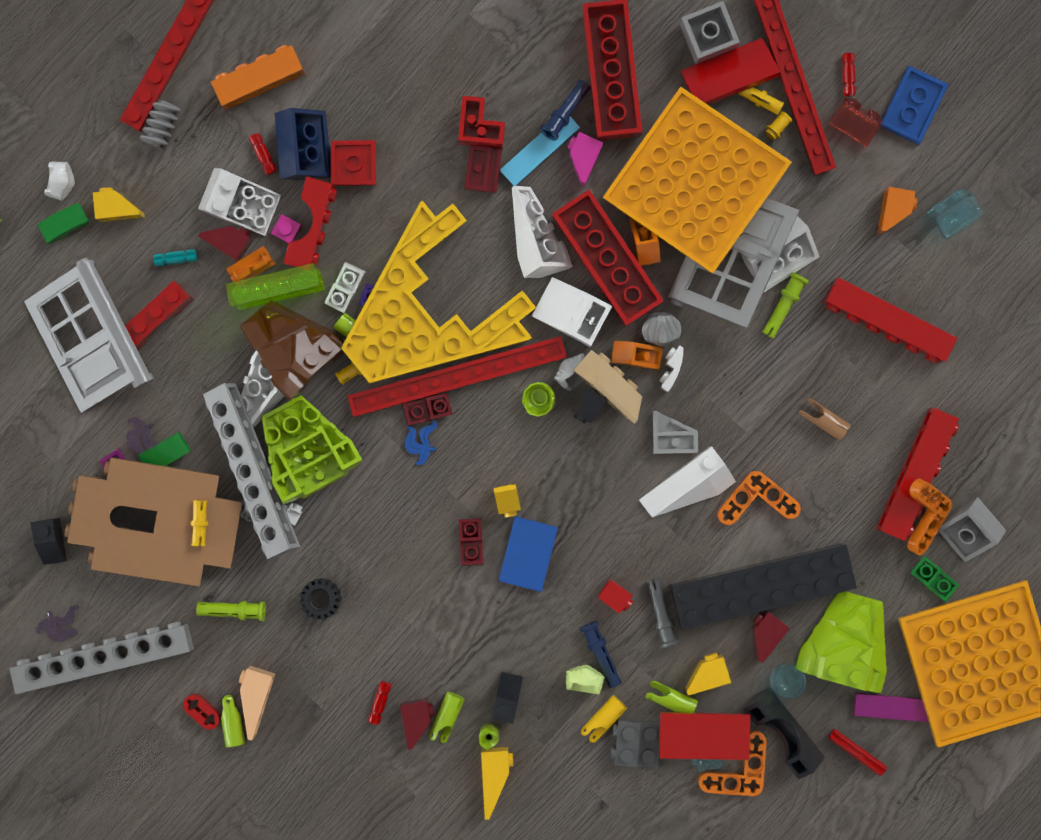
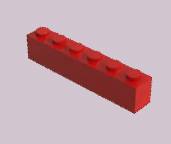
(889, 320)
(922, 464)

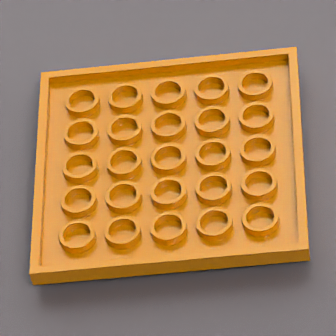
(697, 180)
(977, 662)

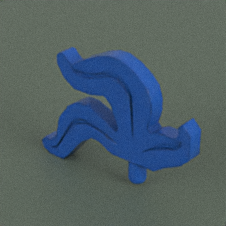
(415, 448)

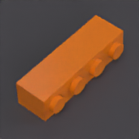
(257, 77)

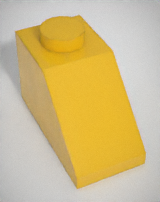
(112, 206)
(507, 500)
(708, 674)

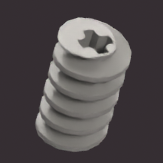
(159, 124)

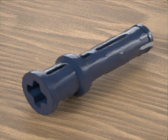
(560, 117)
(597, 644)

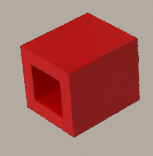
(615, 596)

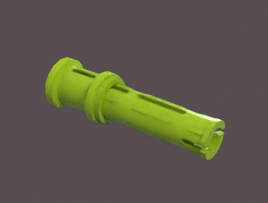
(789, 296)
(241, 610)

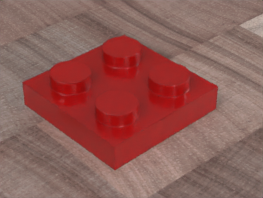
(353, 163)

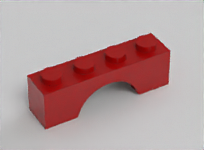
(318, 196)
(159, 310)

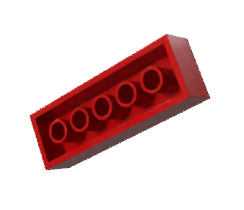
(611, 70)
(607, 258)

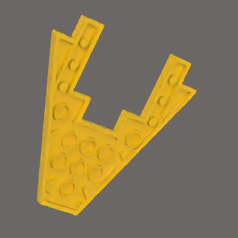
(395, 330)

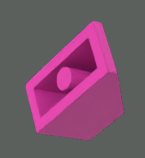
(584, 155)

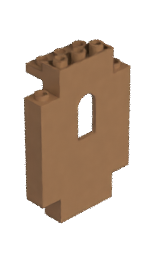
(167, 551)

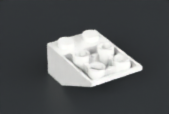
(239, 201)
(571, 311)

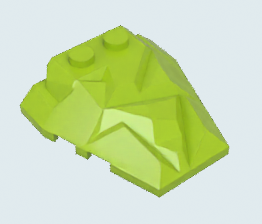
(305, 450)
(848, 644)

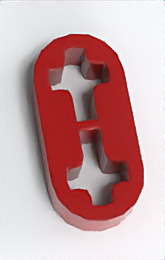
(205, 707)

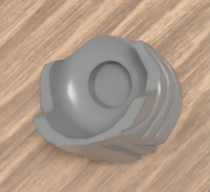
(661, 329)
(566, 375)

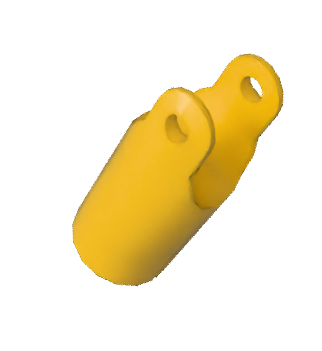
(604, 718)

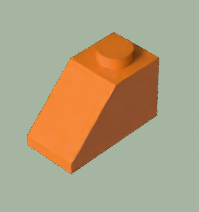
(895, 207)
(645, 244)
(636, 355)

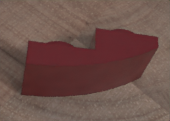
(427, 409)
(471, 542)

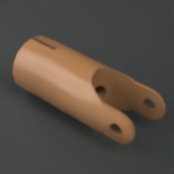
(827, 421)

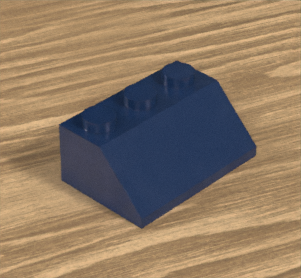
(302, 144)

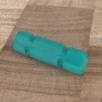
(175, 257)

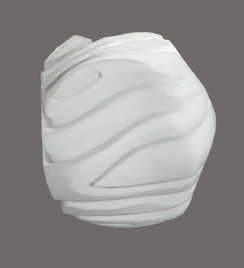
(60, 180)

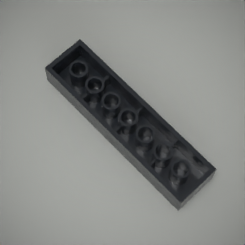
(763, 586)

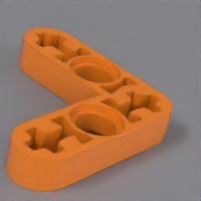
(752, 492)
(935, 514)
(748, 773)

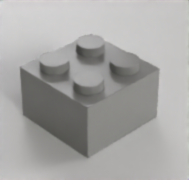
(709, 32)

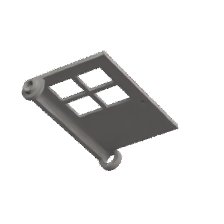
(760, 240)
(104, 360)

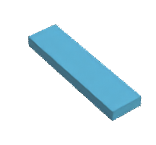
(536, 153)

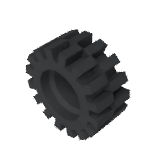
(308, 605)

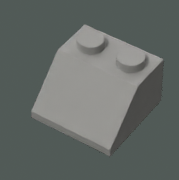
(972, 530)

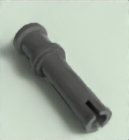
(664, 623)

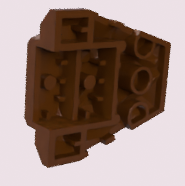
(290, 346)

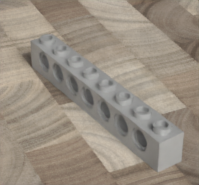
(285, 539)
(25, 680)

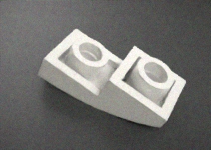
(345, 287)
(674, 362)

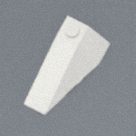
(536, 243)
(259, 392)
(694, 482)

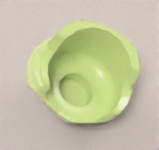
(584, 679)

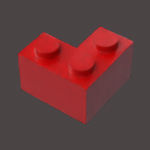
(475, 129)

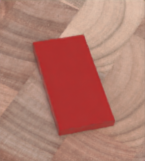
(731, 72)
(704, 736)

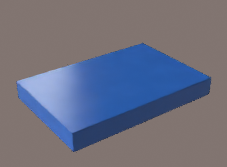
(913, 105)
(528, 553)

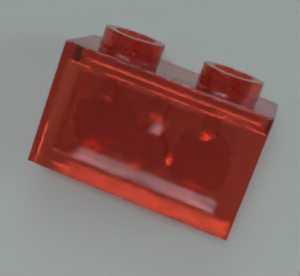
(856, 121)

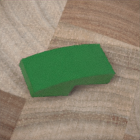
(61, 223)
(166, 451)
(934, 579)

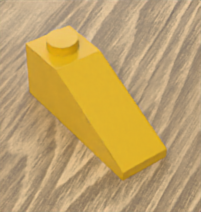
(494, 774)

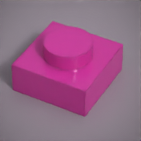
(286, 229)

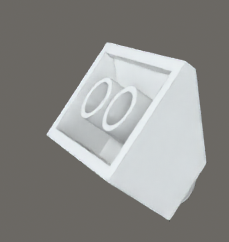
(796, 254)

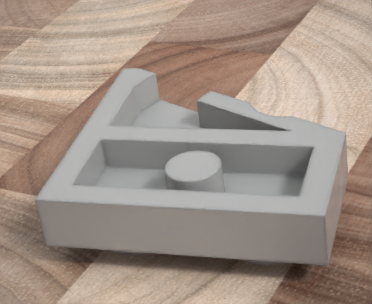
(672, 436)

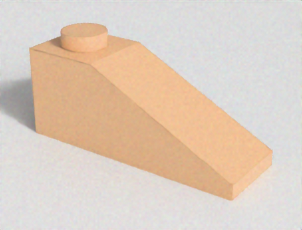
(254, 695)

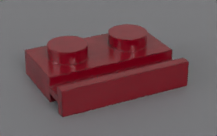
(483, 169)

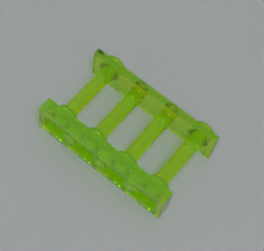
(275, 287)

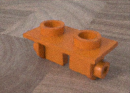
(251, 265)

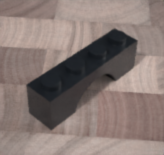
(801, 752)

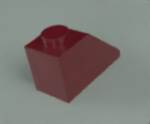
(229, 240)
(767, 634)
(416, 719)

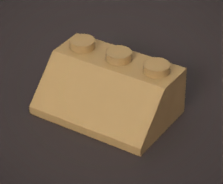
(610, 384)

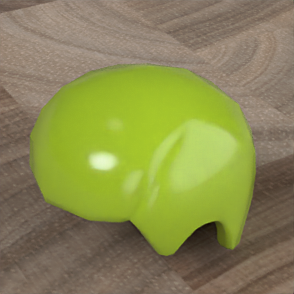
(538, 399)

